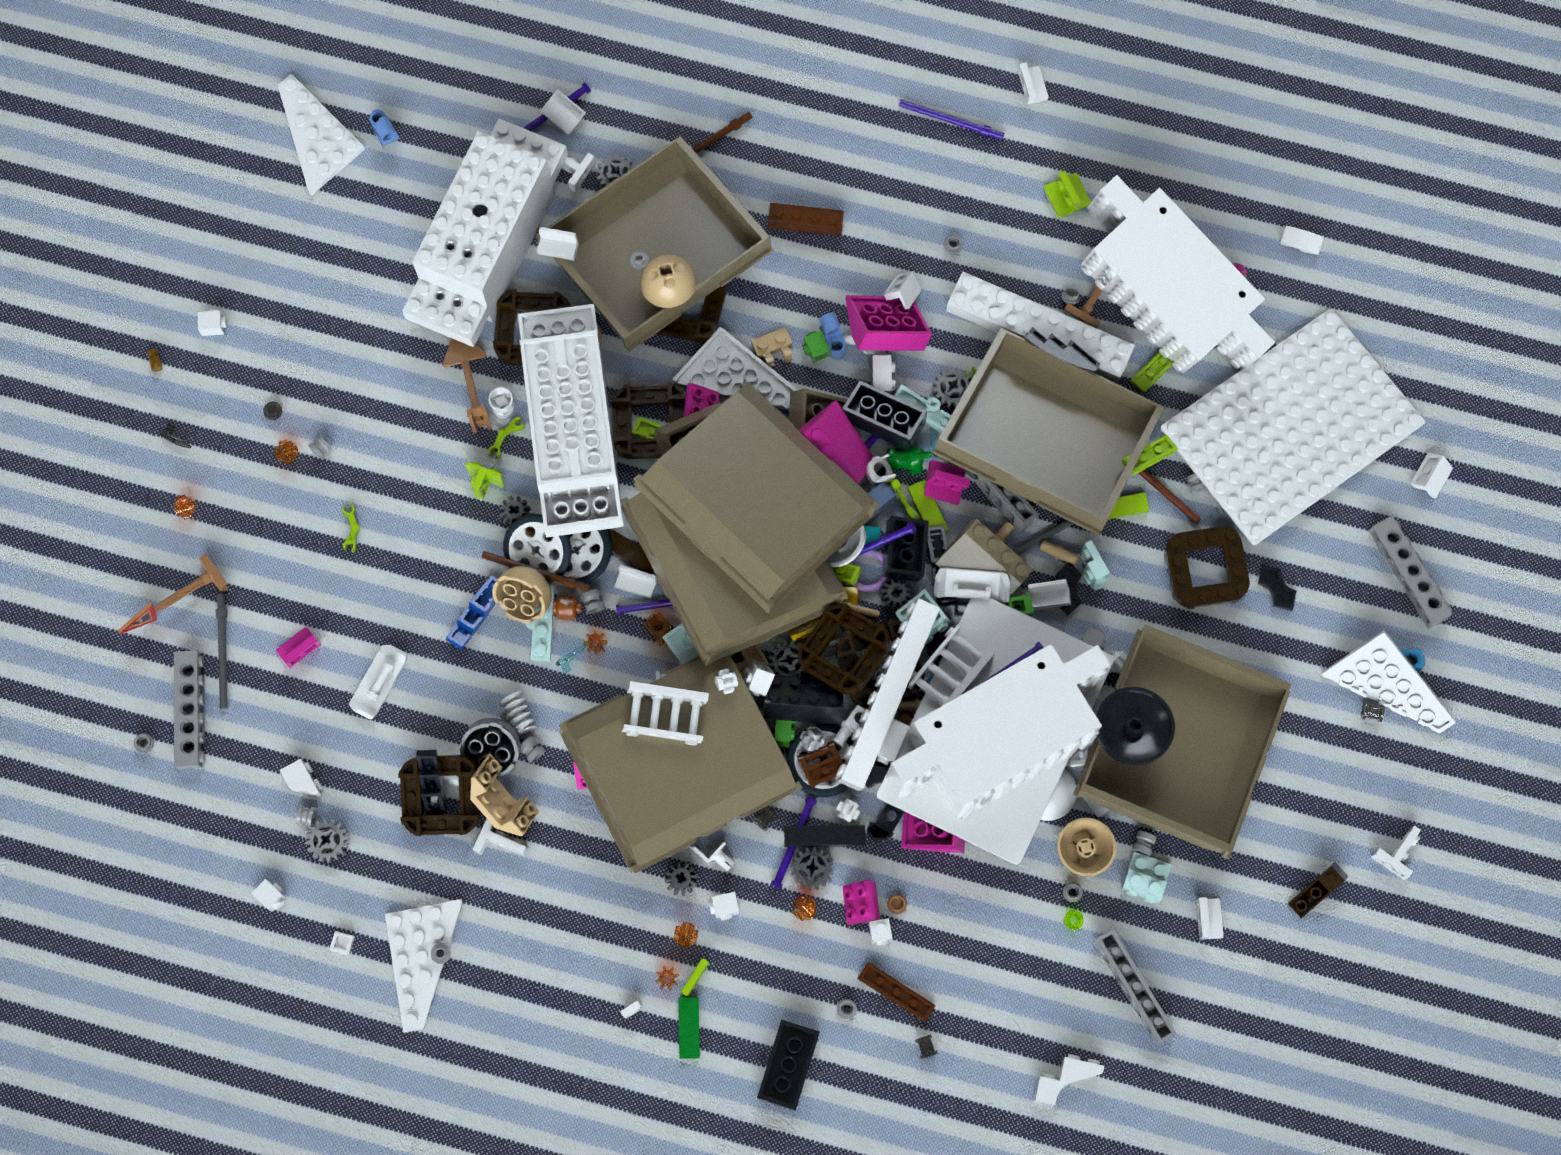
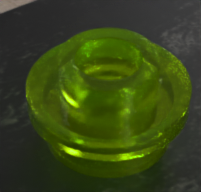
(1073, 913)

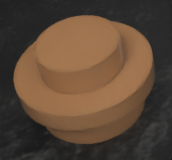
(897, 904)

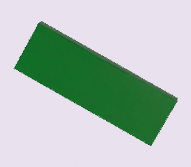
(689, 1028)

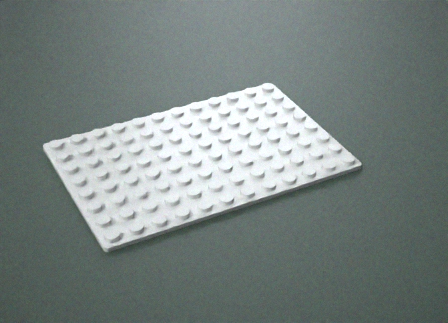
(1292, 426)
(1010, 821)

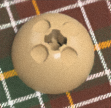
(668, 289)
(1092, 838)

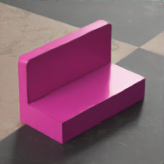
(298, 647)

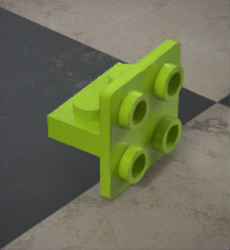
(1067, 194)
(483, 477)

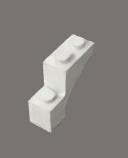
(1071, 1071)

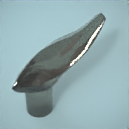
(167, 435)

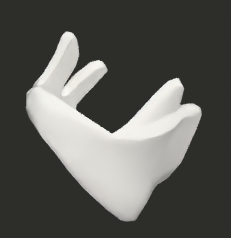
(872, 477)

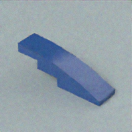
(473, 616)

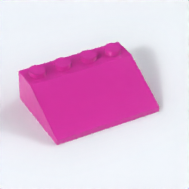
(886, 324)
(838, 440)
(924, 836)

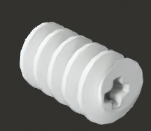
(516, 713)

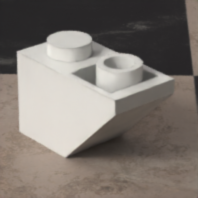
(299, 778)

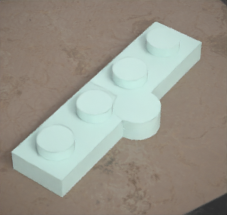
(935, 418)
(542, 633)

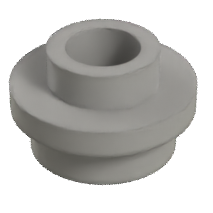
(953, 239)
(639, 265)
(1070, 296)
(138, 740)
(1072, 885)
(447, 953)
(851, 1004)

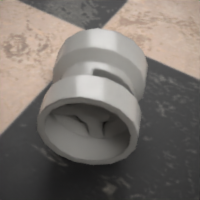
(593, 601)
(531, 749)
(1144, 843)

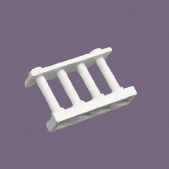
(969, 672)
(677, 697)

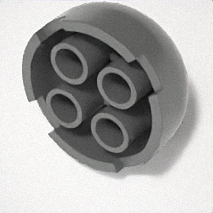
(492, 737)

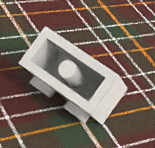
(757, 677)

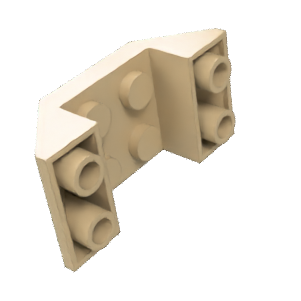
(496, 801)

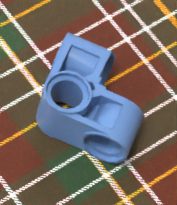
(383, 128)
(833, 335)

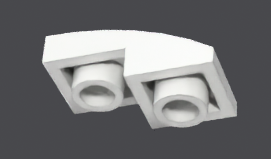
(1302, 240)

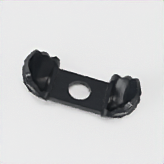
(883, 829)

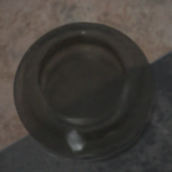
(272, 410)

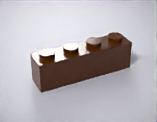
(805, 219)

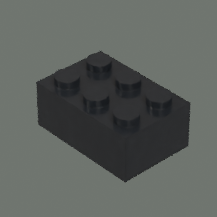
(906, 555)

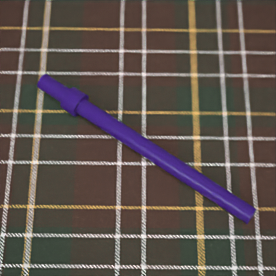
(984, 130)

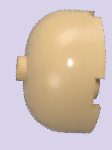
(521, 592)

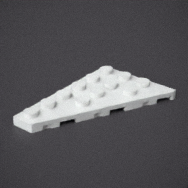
(319, 137)
(726, 364)
(1386, 676)
(411, 939)

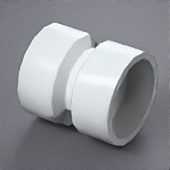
(501, 402)

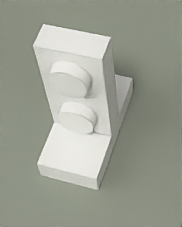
(578, 171)
(498, 838)
(1392, 861)

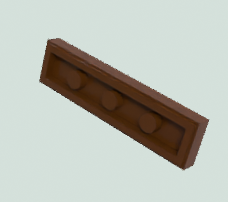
(896, 992)

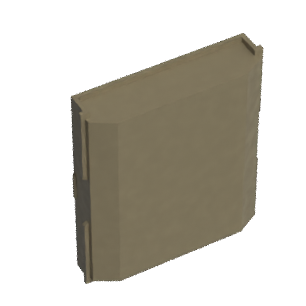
(658, 209)
(1048, 431)
(757, 496)
(709, 602)
(1218, 749)
(670, 793)

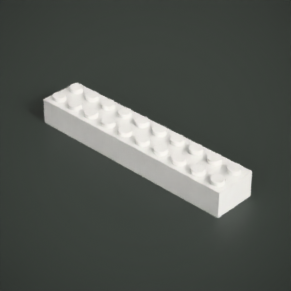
(999, 308)
(888, 695)

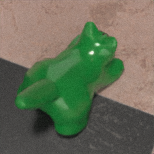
(910, 460)

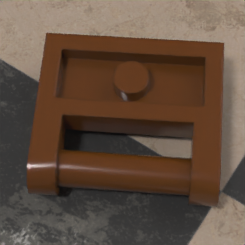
(824, 770)

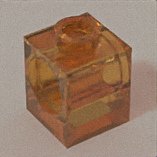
(655, 620)

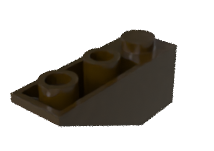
(1318, 890)

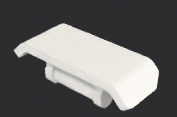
(972, 583)
(378, 681)

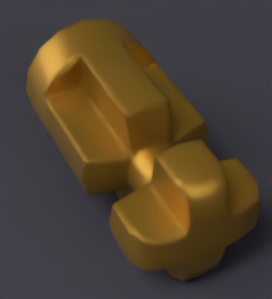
(154, 360)

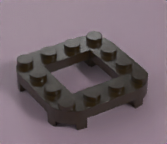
(506, 318)
(708, 322)
(642, 396)
(1213, 594)
(823, 633)
(847, 658)
(438, 824)

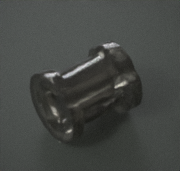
(1372, 712)
(765, 818)
(926, 1046)

